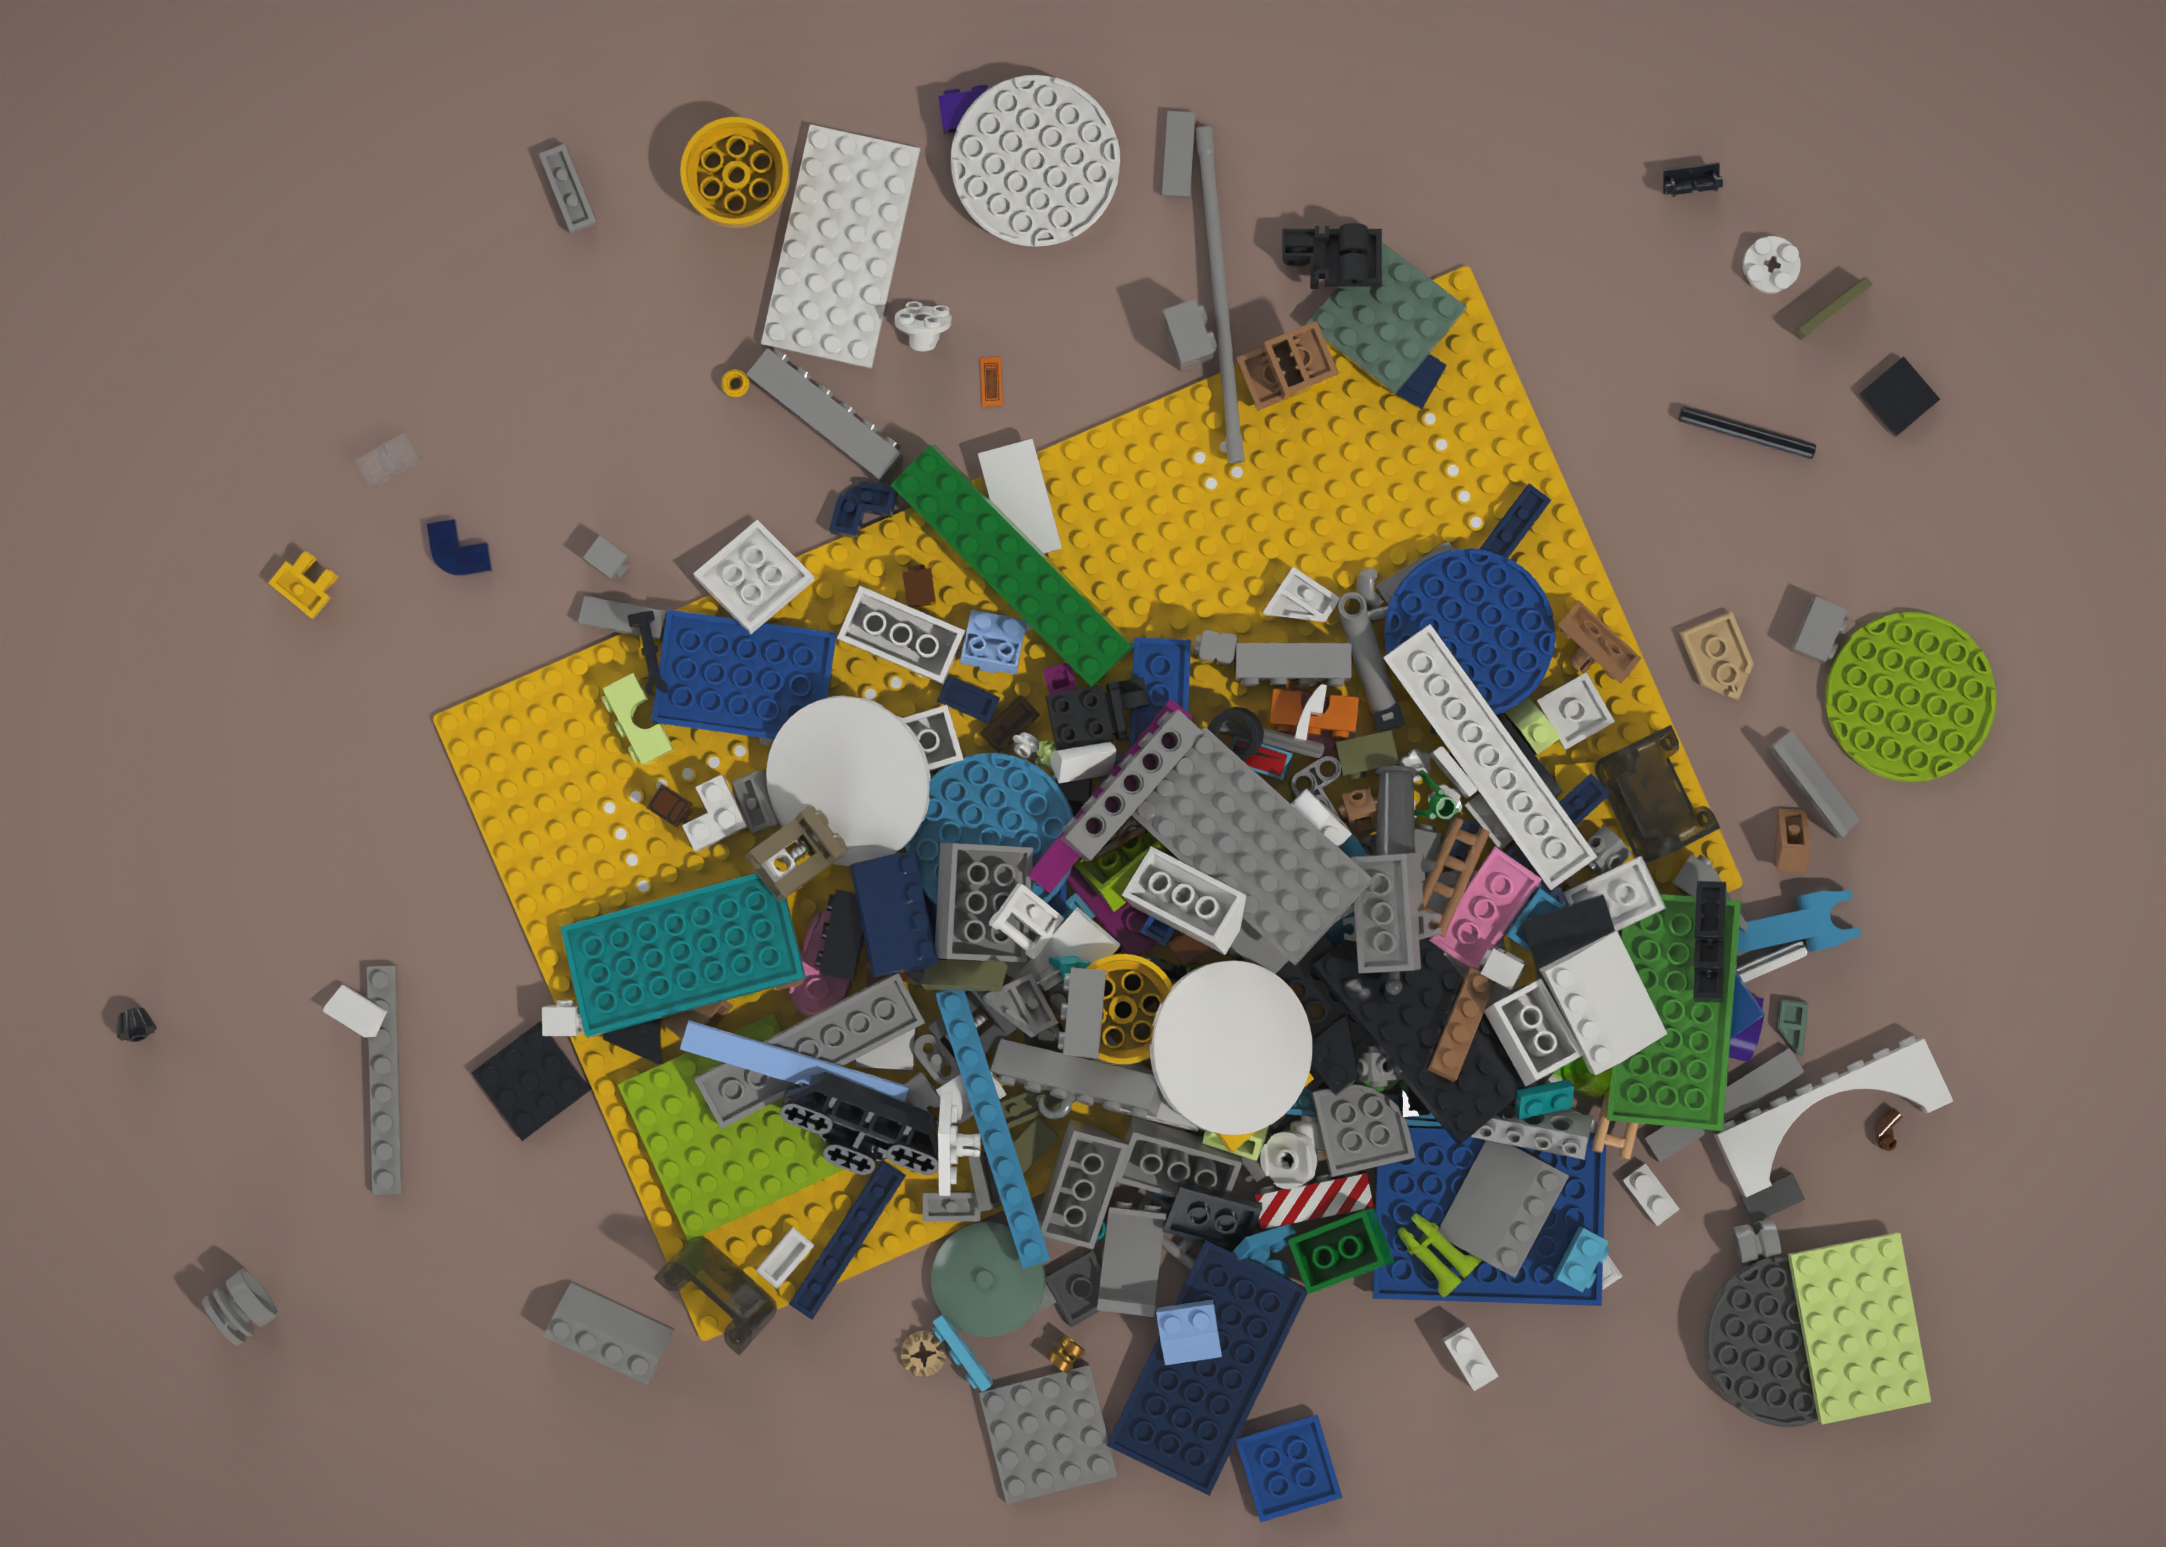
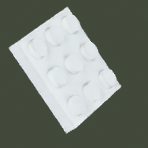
(753, 576)

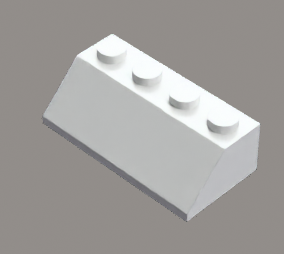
(1186, 900)

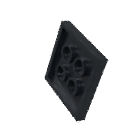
(531, 1081)

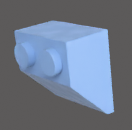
(1188, 1332)

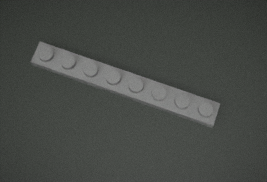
(385, 1084)

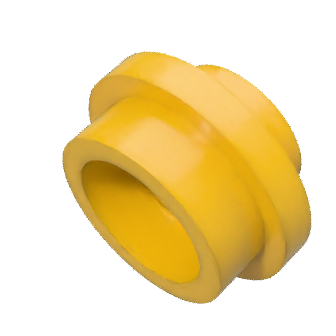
(735, 374)

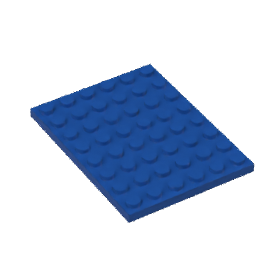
(1428, 1188)

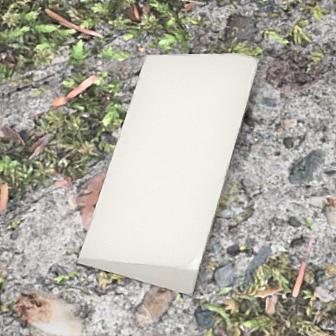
(355, 1012)

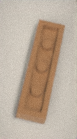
(1462, 1025)

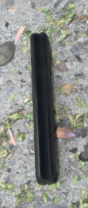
(1747, 432)

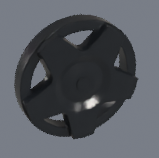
(1172, 970)

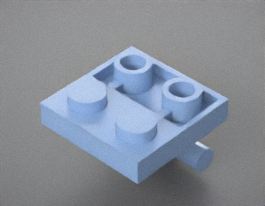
(993, 642)

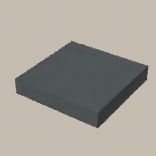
(1077, 1287)

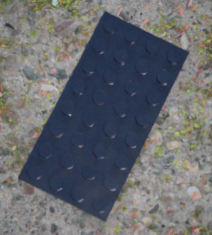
(1192, 1412)

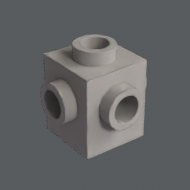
(1609, 850)
(1375, 1068)

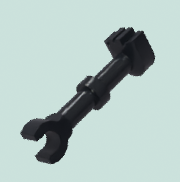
(643, 620)

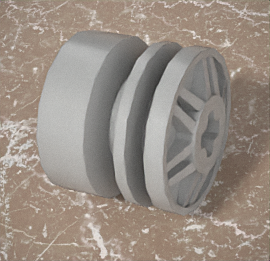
(235, 1311)

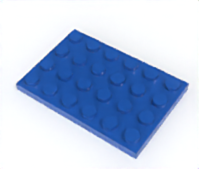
(737, 679)

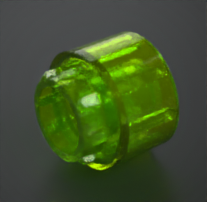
(1586, 1082)

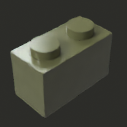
(1366, 754)

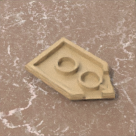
(1719, 655)

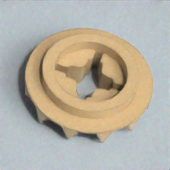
(912, 1346)

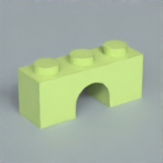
(624, 698)

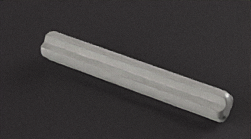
(1275, 739)

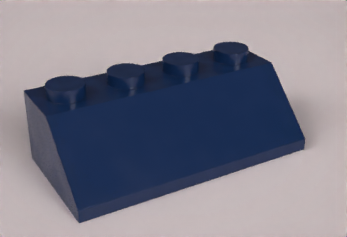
(894, 914)

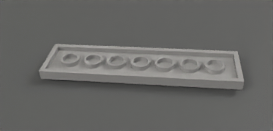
(831, 1035)

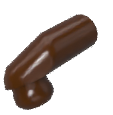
(1884, 1130)

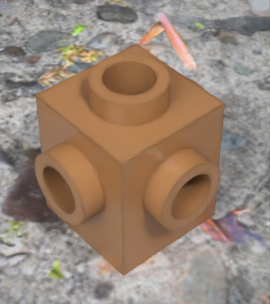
(1359, 811)

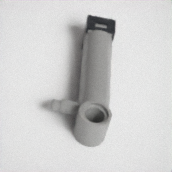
(1370, 663)

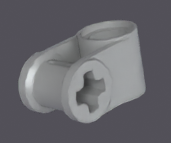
(922, 1093)

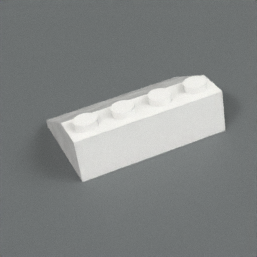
(1603, 1002)

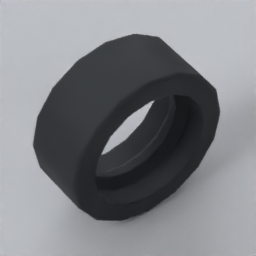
(1251, 720)

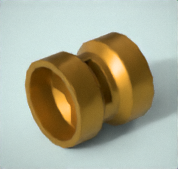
(1062, 1359)

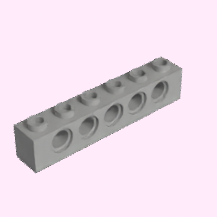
(1184, 734)

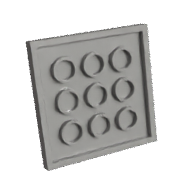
(1048, 1434)

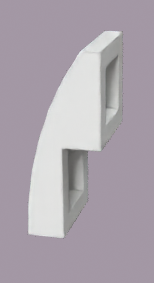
(1315, 707)

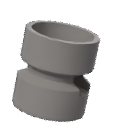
(1756, 1240)

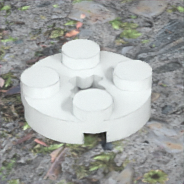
(1763, 250)
(1301, 1150)

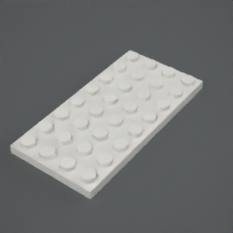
(840, 246)

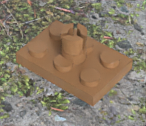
(1597, 644)

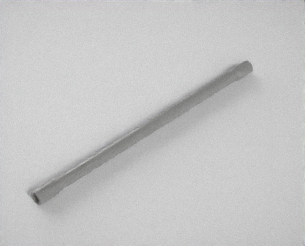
(1206, 151)

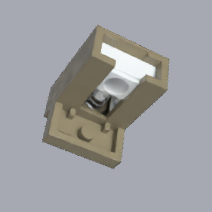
(815, 838)

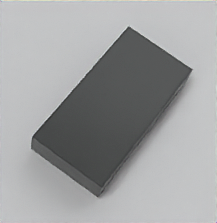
(1773, 1199)

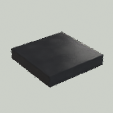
(1899, 396)

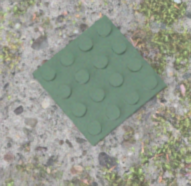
(1389, 326)

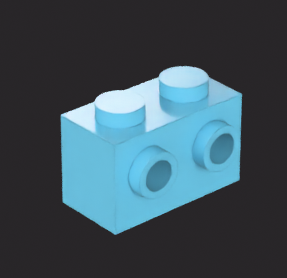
(1581, 1259)

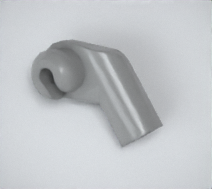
(1365, 587)

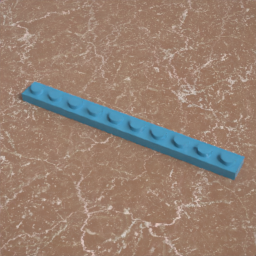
(993, 1127)

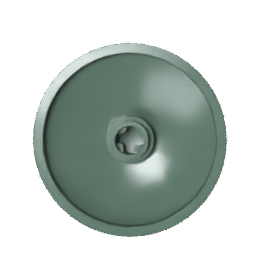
(983, 1283)

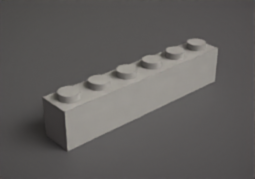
(825, 415)
(1078, 1078)

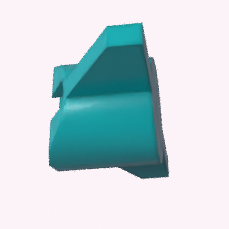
(1067, 963)

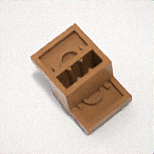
(1287, 366)

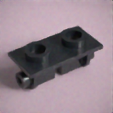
(1692, 178)

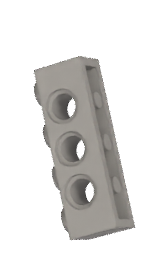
(1552, 1132)

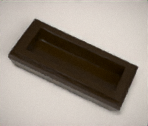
(1009, 723)

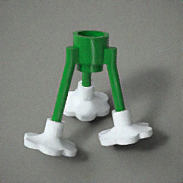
(1443, 800)

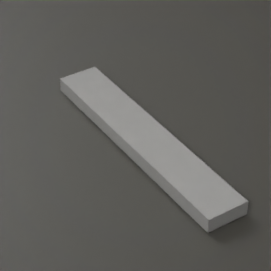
(1739, 1096)

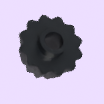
(135, 1025)

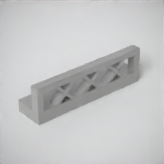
(1814, 784)

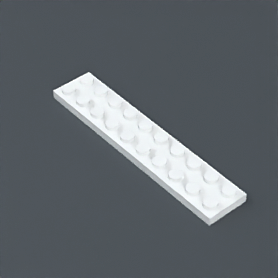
(1490, 757)

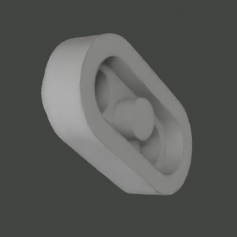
(934, 1061)

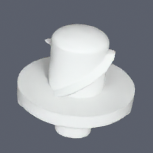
(923, 324)

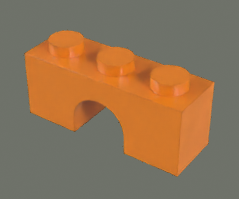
(1339, 717)

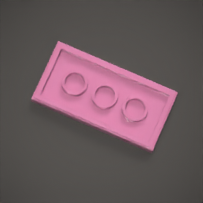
(1487, 908)

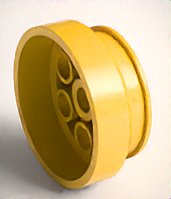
(716, 140)
(1153, 983)

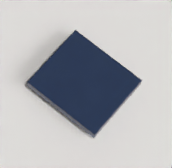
(1422, 382)

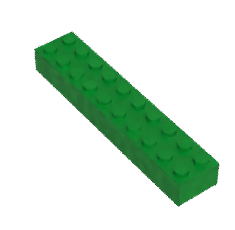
(1013, 565)

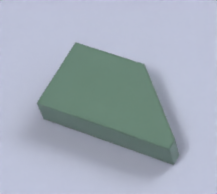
(1792, 1023)

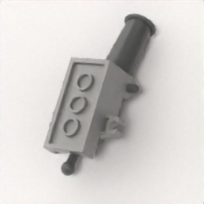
(1390, 909)

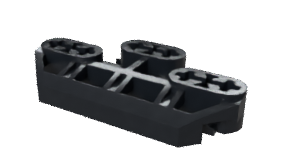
(859, 1137)

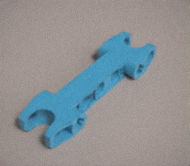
(1808, 923)

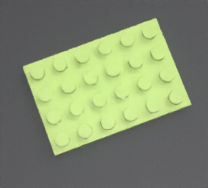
(1859, 1328)

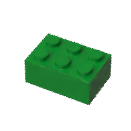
(1341, 1251)

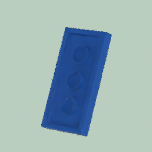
(1166, 677)

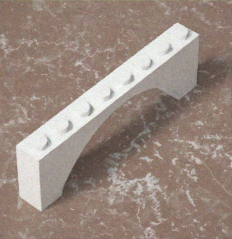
(1753, 1142)

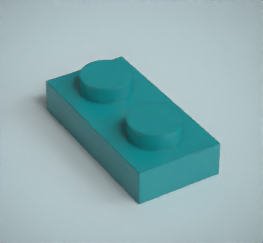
(1544, 1099)

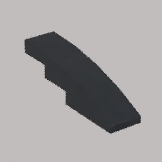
(1709, 941)

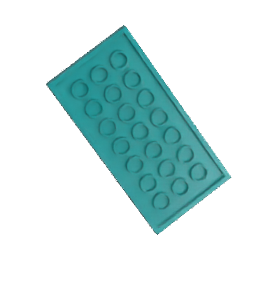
(681, 954)

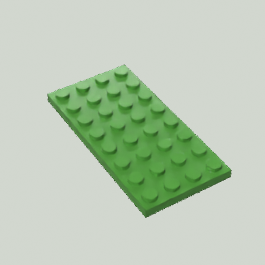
(1686, 1071)

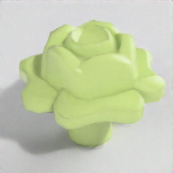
(1044, 754)

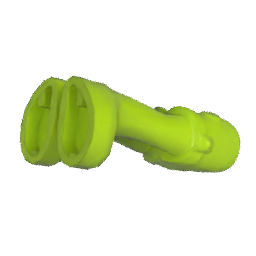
(1462, 1263)

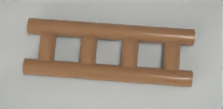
(1465, 868)

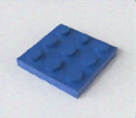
(1288, 1468)

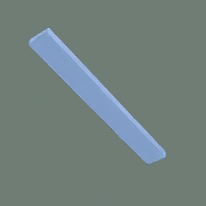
(775, 1060)

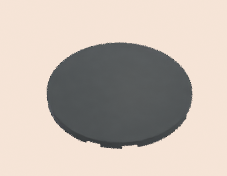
(1759, 1347)

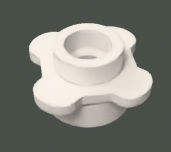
(1025, 745)

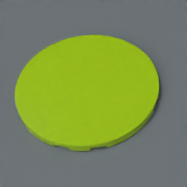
(1910, 697)

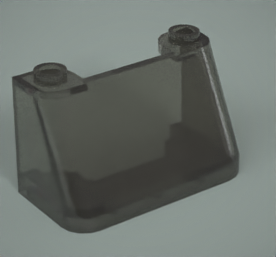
(1651, 798)
(723, 1283)

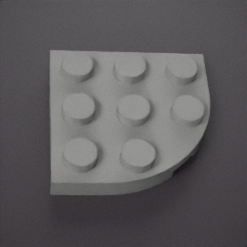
(1361, 1129)

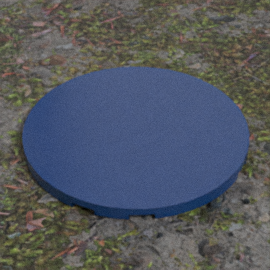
(1486, 616)

